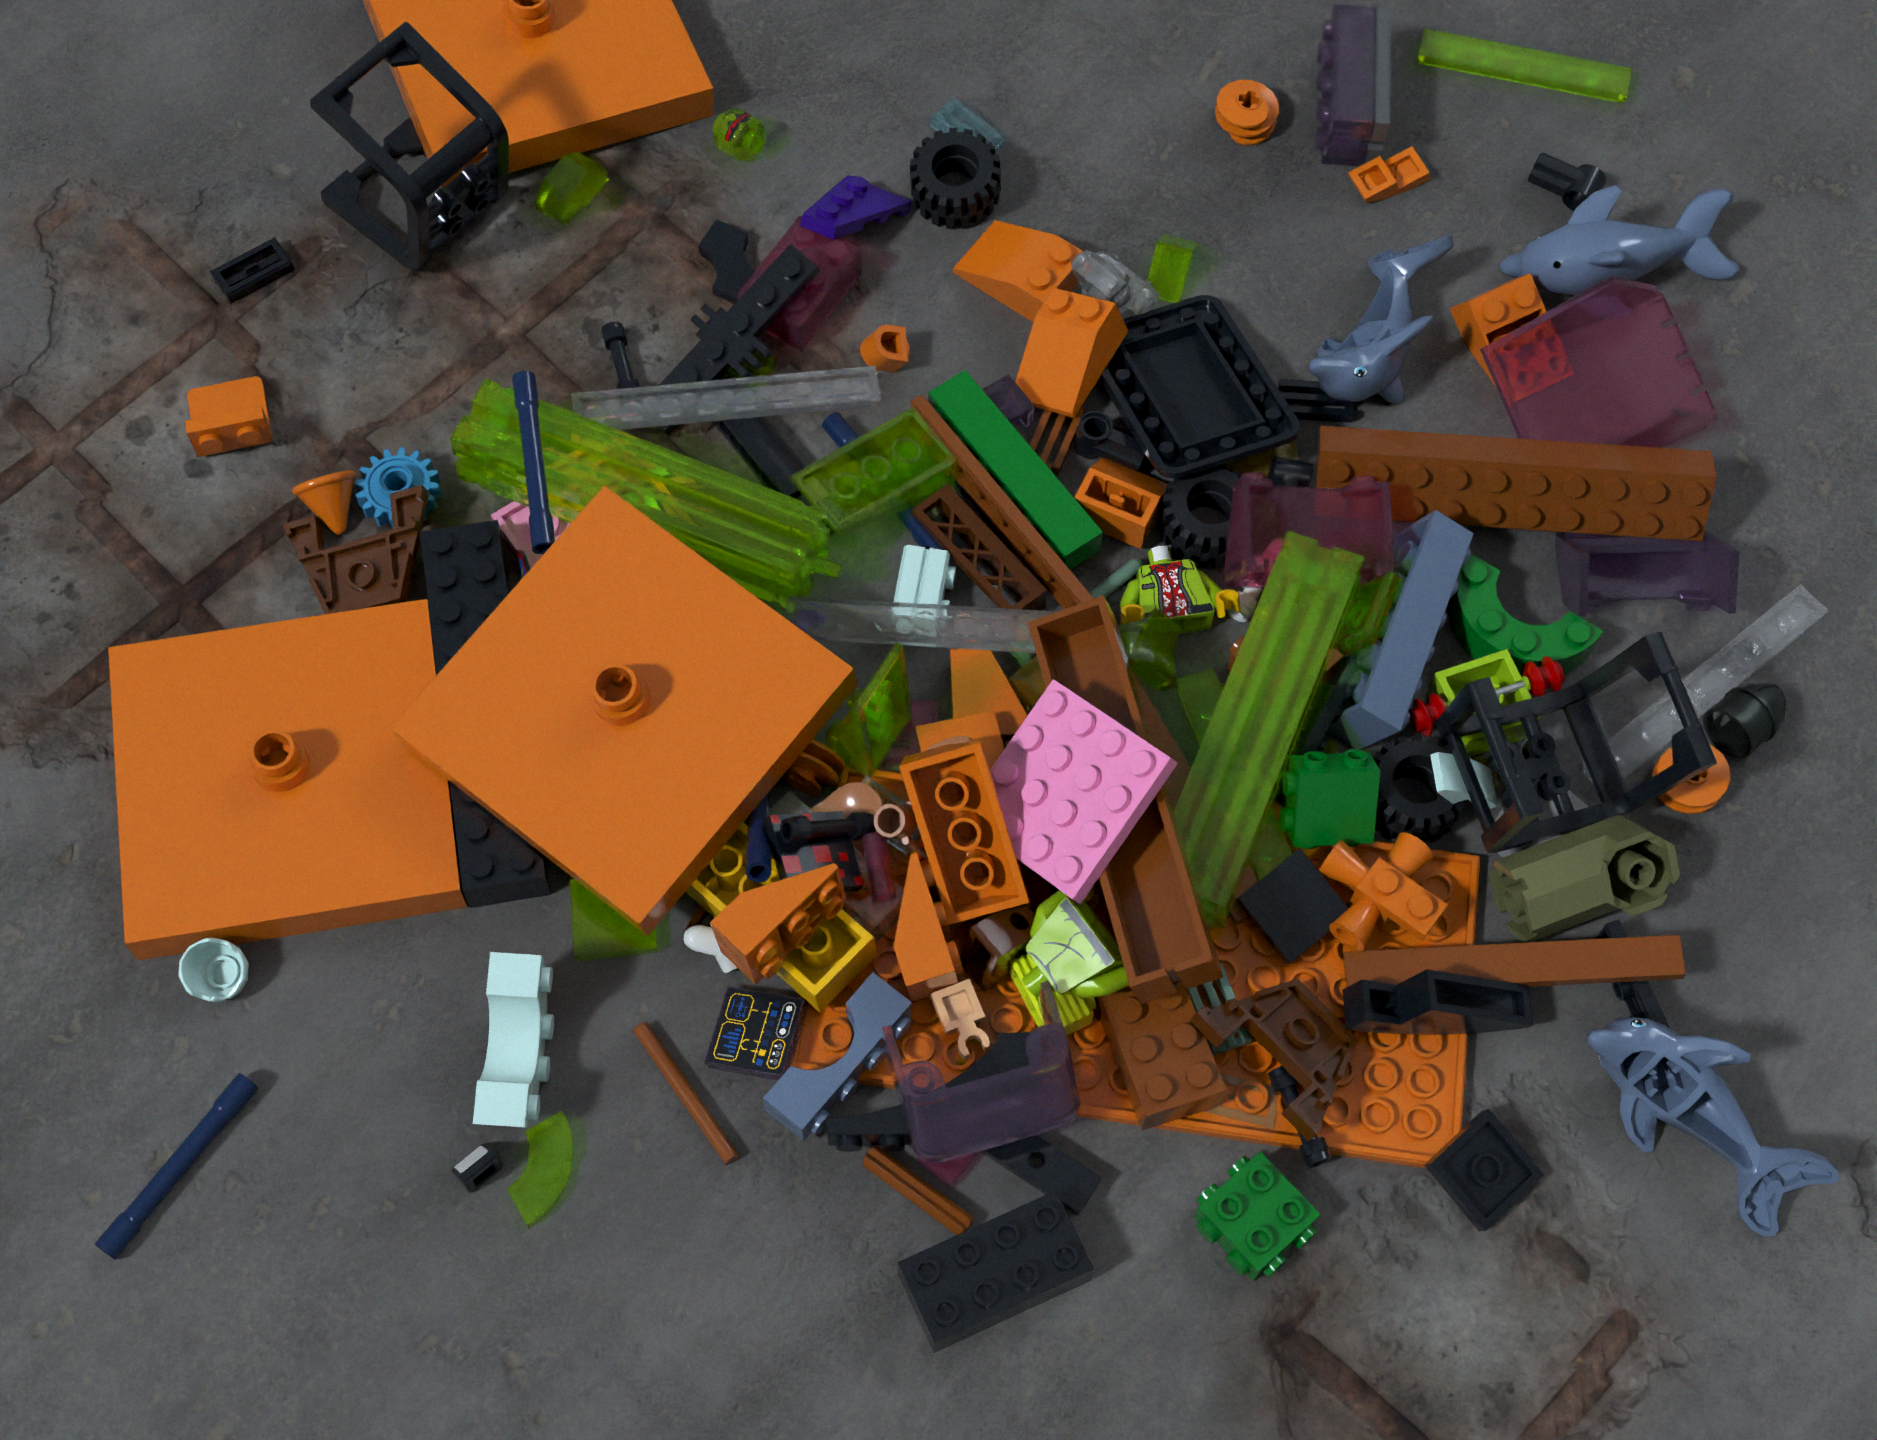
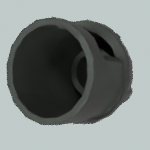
(1754, 718)

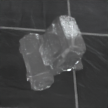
(1109, 279)

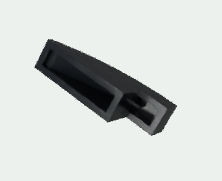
(1437, 1005)

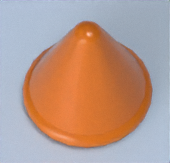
(329, 498)

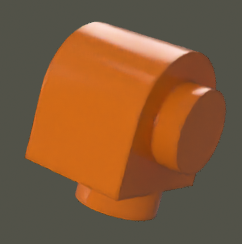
(886, 348)

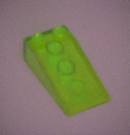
(878, 473)
(873, 716)

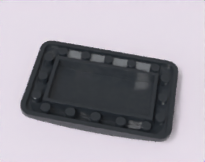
(1195, 389)

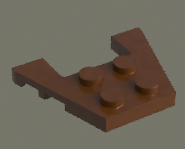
(368, 569)
(1298, 1035)

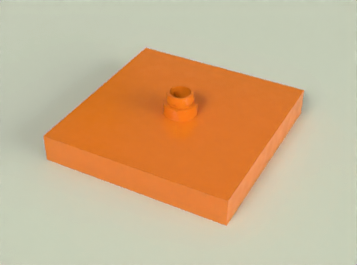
(551, 70)
(626, 708)
(271, 782)

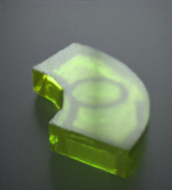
(547, 1169)

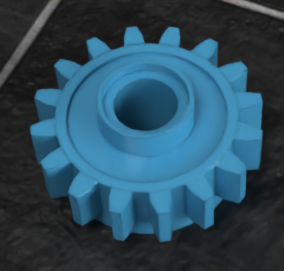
(391, 474)

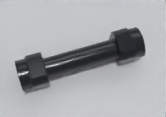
(616, 341)
(800, 830)
(1316, 1150)

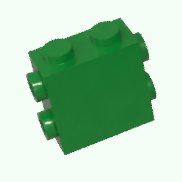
(1330, 799)
(1255, 1217)

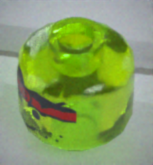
(739, 134)

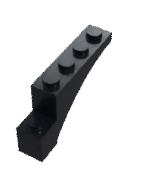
(888, 1126)

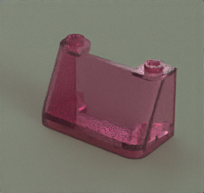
(1344, 517)

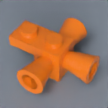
(1383, 891)

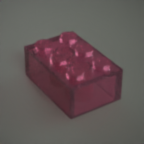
(839, 269)

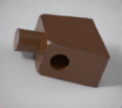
(996, 943)

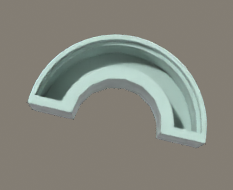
(515, 1041)

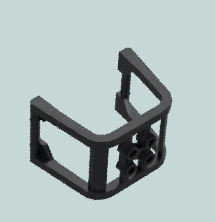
(451, 204)
(1521, 821)

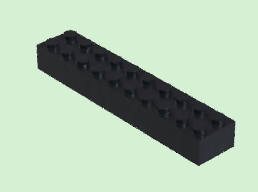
(464, 586)

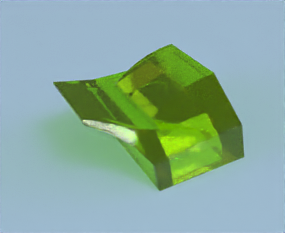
(570, 187)
(1151, 648)

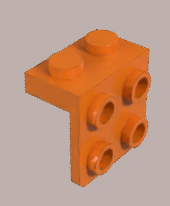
(228, 416)

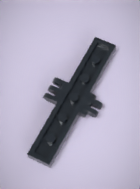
(732, 336)

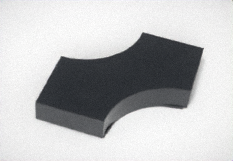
(725, 250)

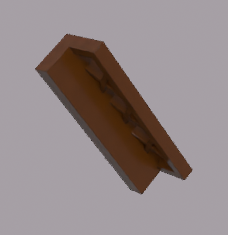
(983, 546)

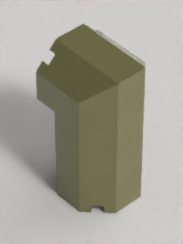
(1583, 877)

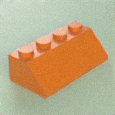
(963, 830)

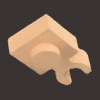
(960, 1012)

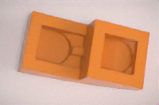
(1390, 177)

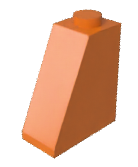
(982, 687)

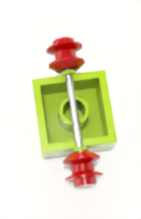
(1507, 684)

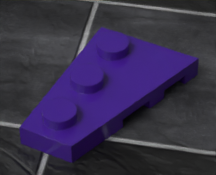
(851, 205)

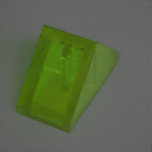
(1171, 266)

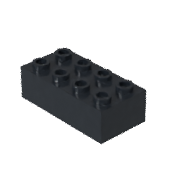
(995, 1271)

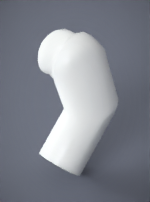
(702, 939)

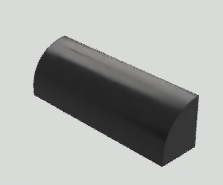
(763, 452)

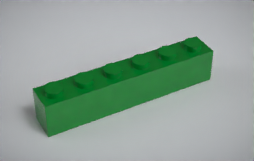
(1017, 469)

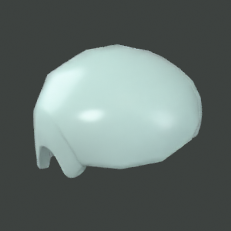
(213, 970)

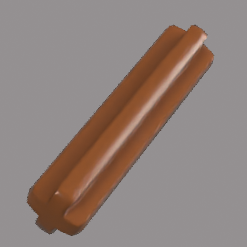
(917, 1190)

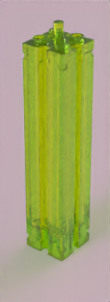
(735, 524)
(1262, 715)

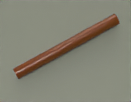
(686, 1093)

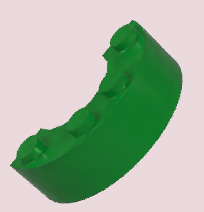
(1487, 628)

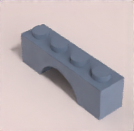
(805, 1097)

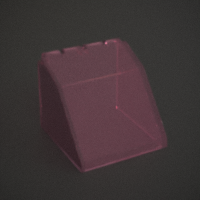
(1601, 371)

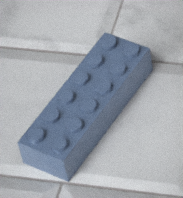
(1388, 673)

